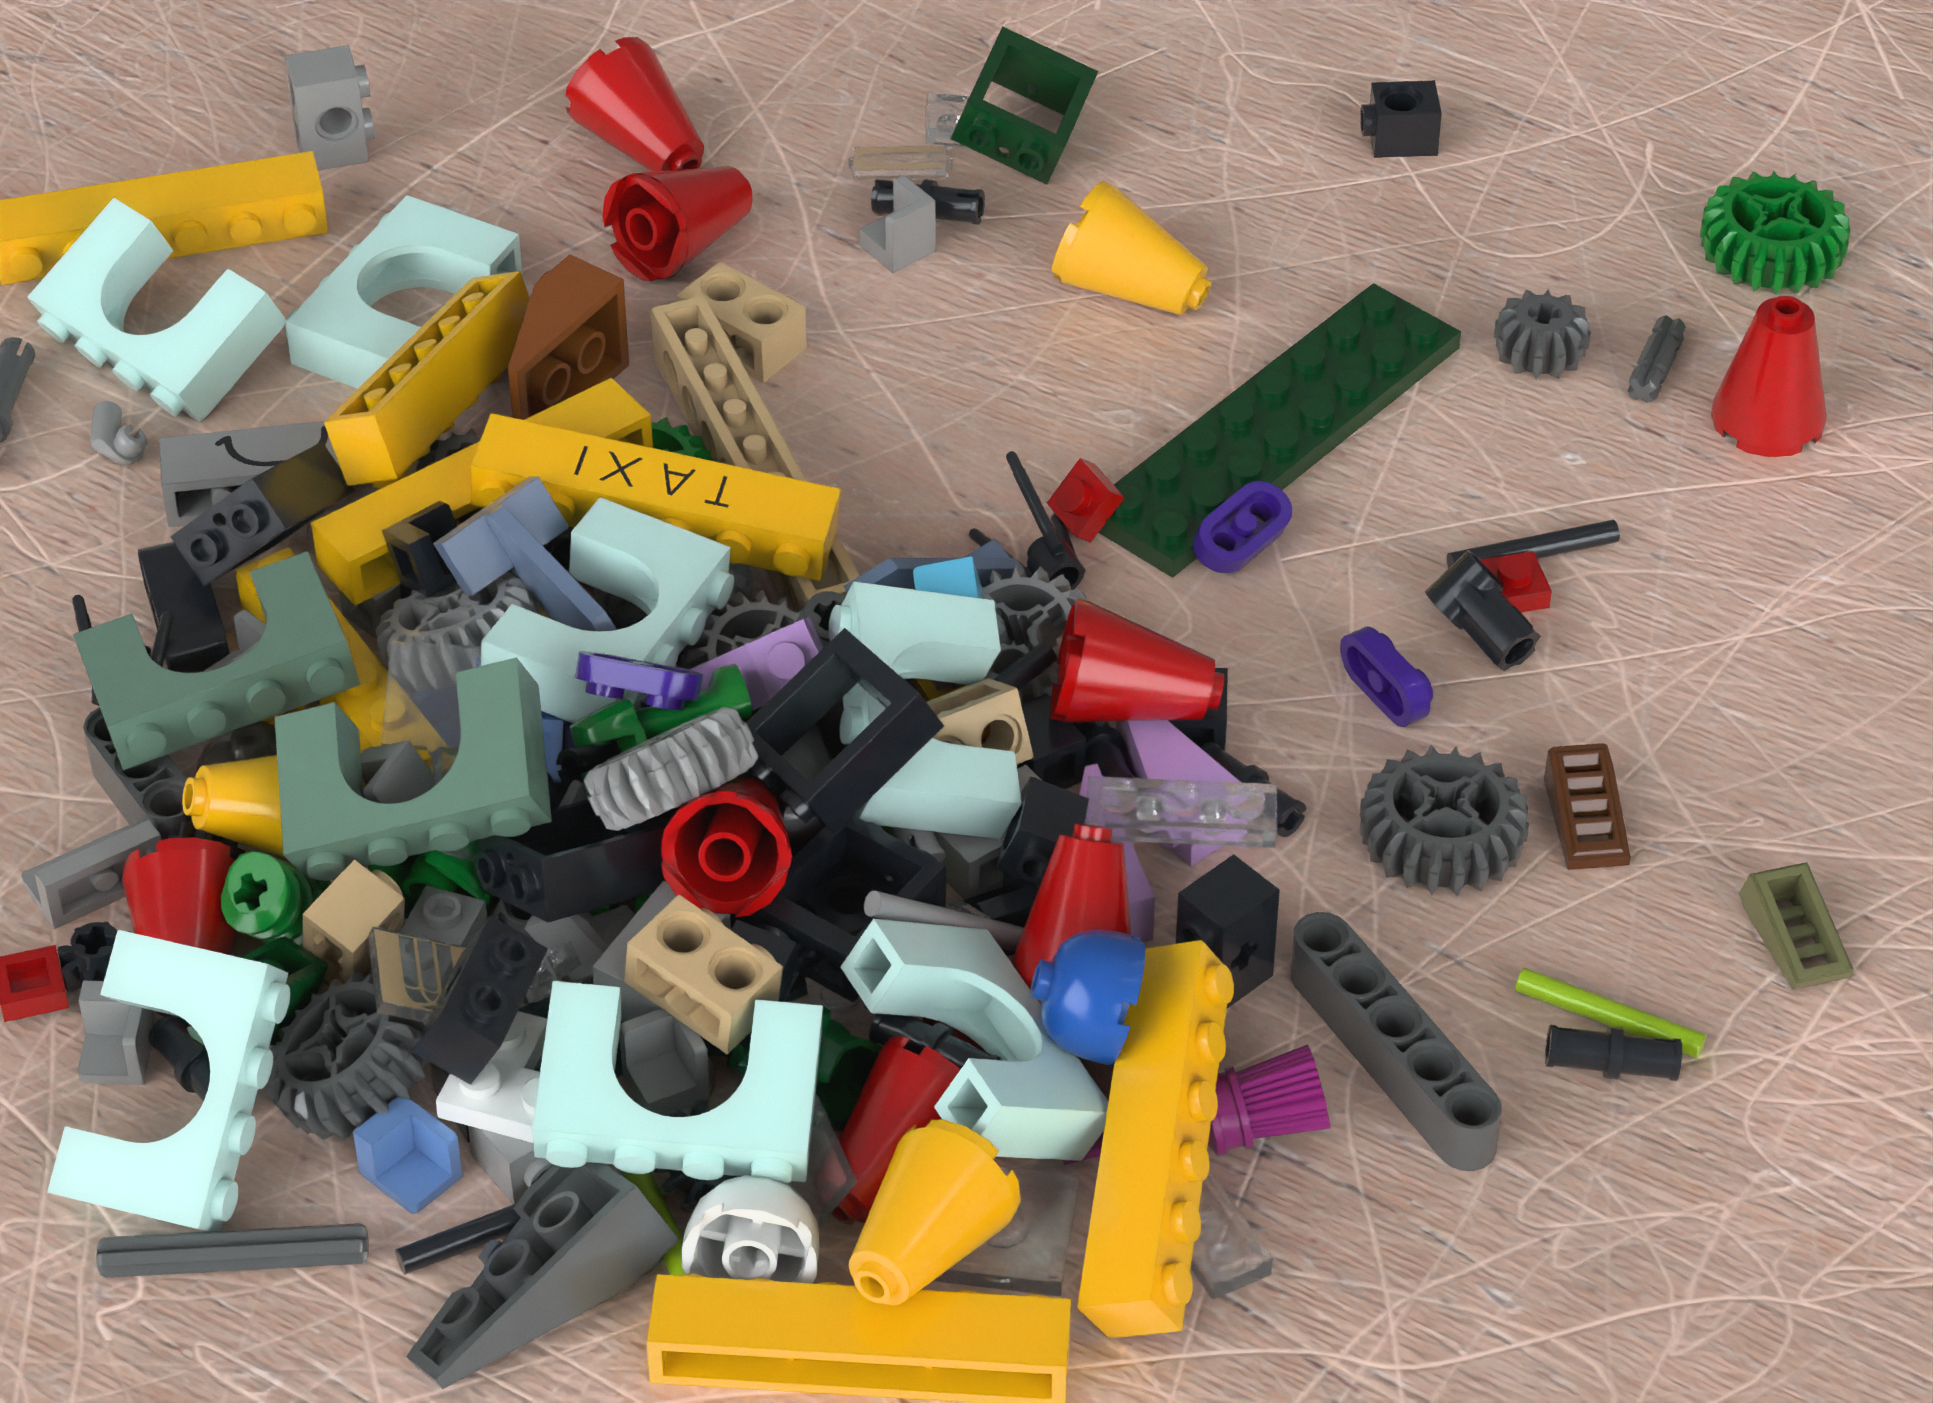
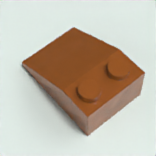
(568, 336)

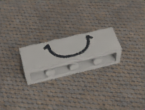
(210, 466)

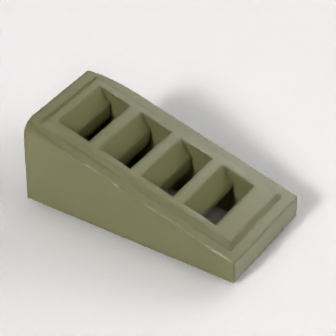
(1799, 886)

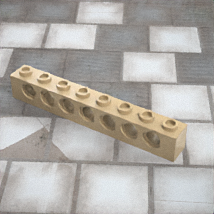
(732, 418)

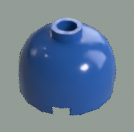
(1089, 992)

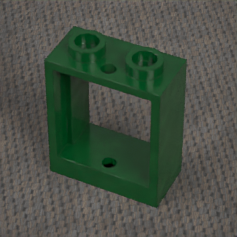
(1039, 76)

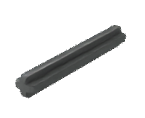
(232, 1250)

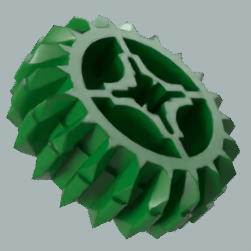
(1775, 232)

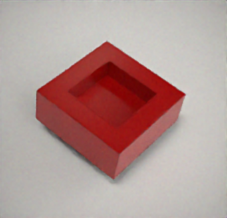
(1085, 500)
(1523, 580)
(31, 983)

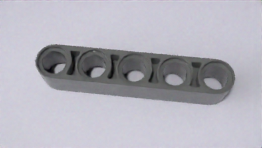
(1396, 1041)

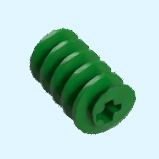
(268, 897)

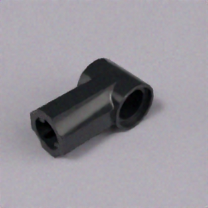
(1475, 601)

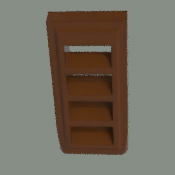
(1583, 771)

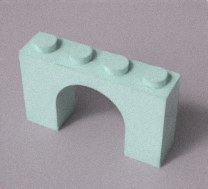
(410, 248)
(183, 365)
(638, 558)
(938, 640)
(1033, 1099)
(754, 1133)
(194, 1170)

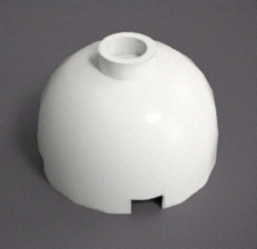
(752, 1231)

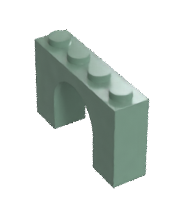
(165, 710)
(489, 790)

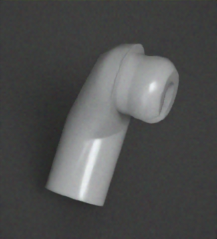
(112, 440)

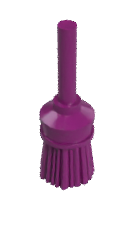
(1262, 1102)

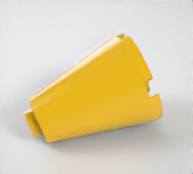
(1129, 256)
(238, 802)
(931, 1211)

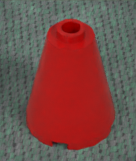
(634, 107)
(673, 216)
(1774, 383)
(1128, 672)
(728, 848)
(179, 893)
(1078, 893)
(892, 1100)

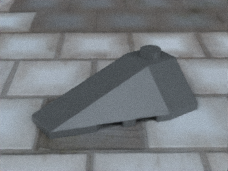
(574, 1247)

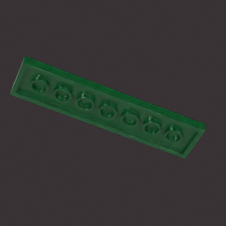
(1278, 422)

